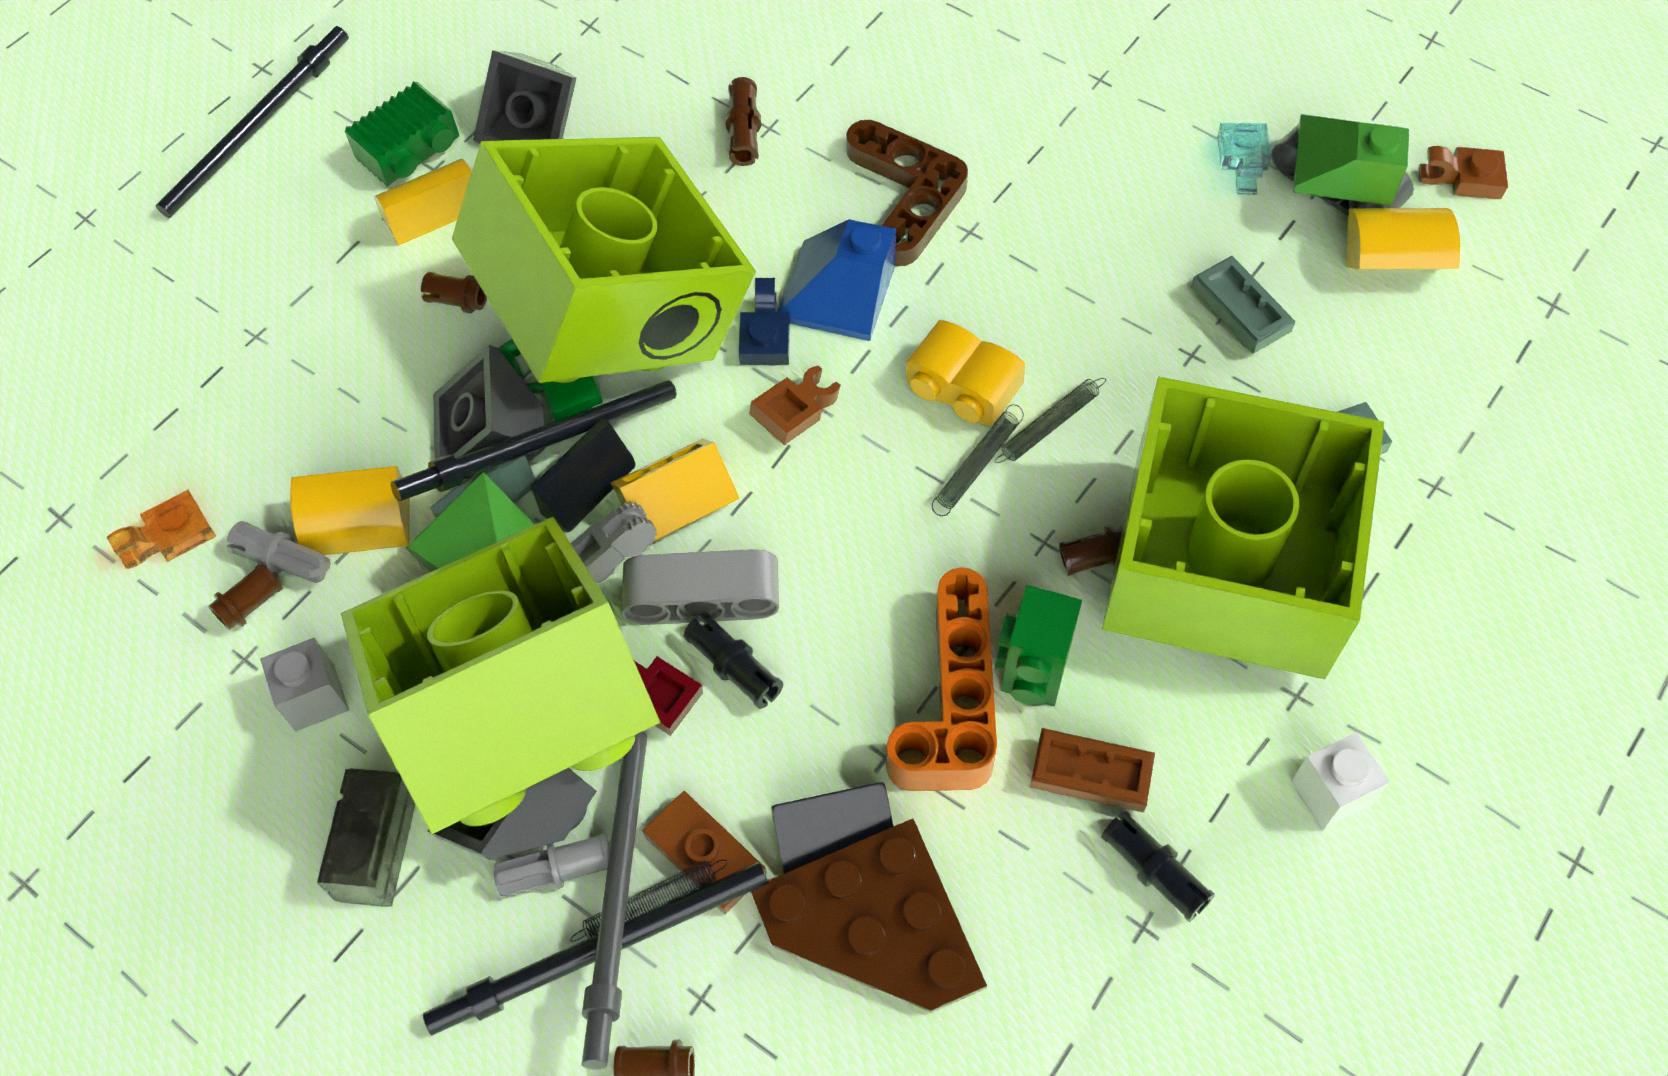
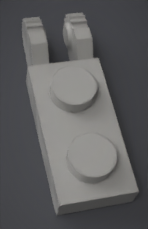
(616, 536)

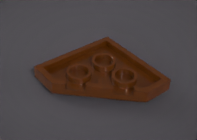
(875, 919)

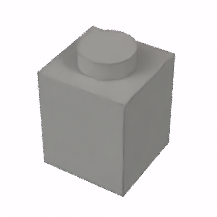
(304, 684)

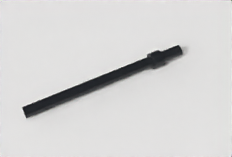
(310, 63)
(449, 471)
(488, 996)

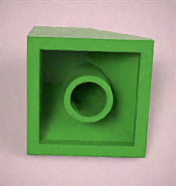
(1350, 159)
(468, 524)

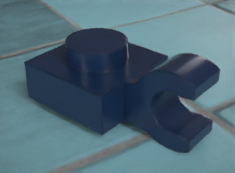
(764, 333)

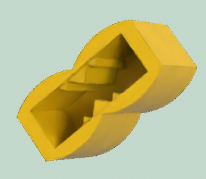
(965, 373)

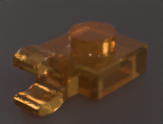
(169, 529)

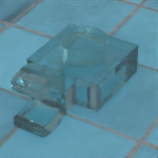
(1245, 150)

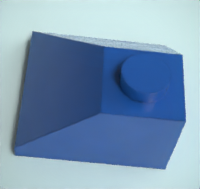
(842, 279)

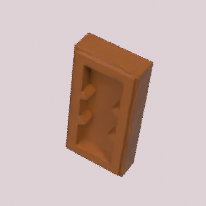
(1092, 770)
(691, 835)

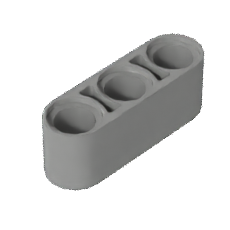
(683, 585)

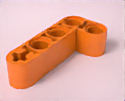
(957, 678)

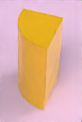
(424, 202)
(1402, 238)
(679, 487)
(349, 511)

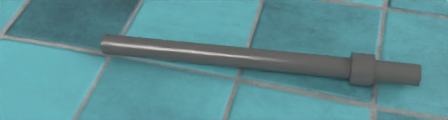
(603, 997)

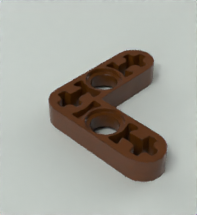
(920, 179)

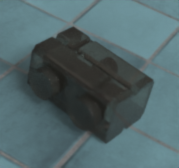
(367, 838)

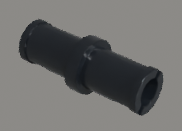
(733, 660)
(1157, 866)

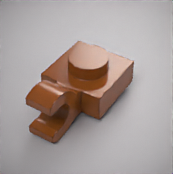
(1470, 170)

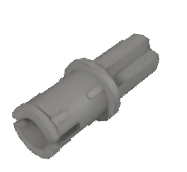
(277, 552)
(552, 866)

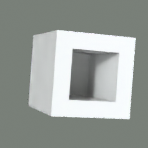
(1340, 781)

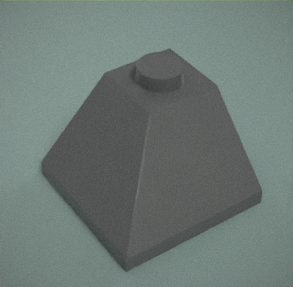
(523, 99)
(483, 406)
(541, 819)

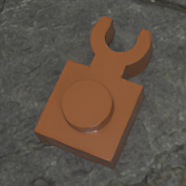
(792, 409)

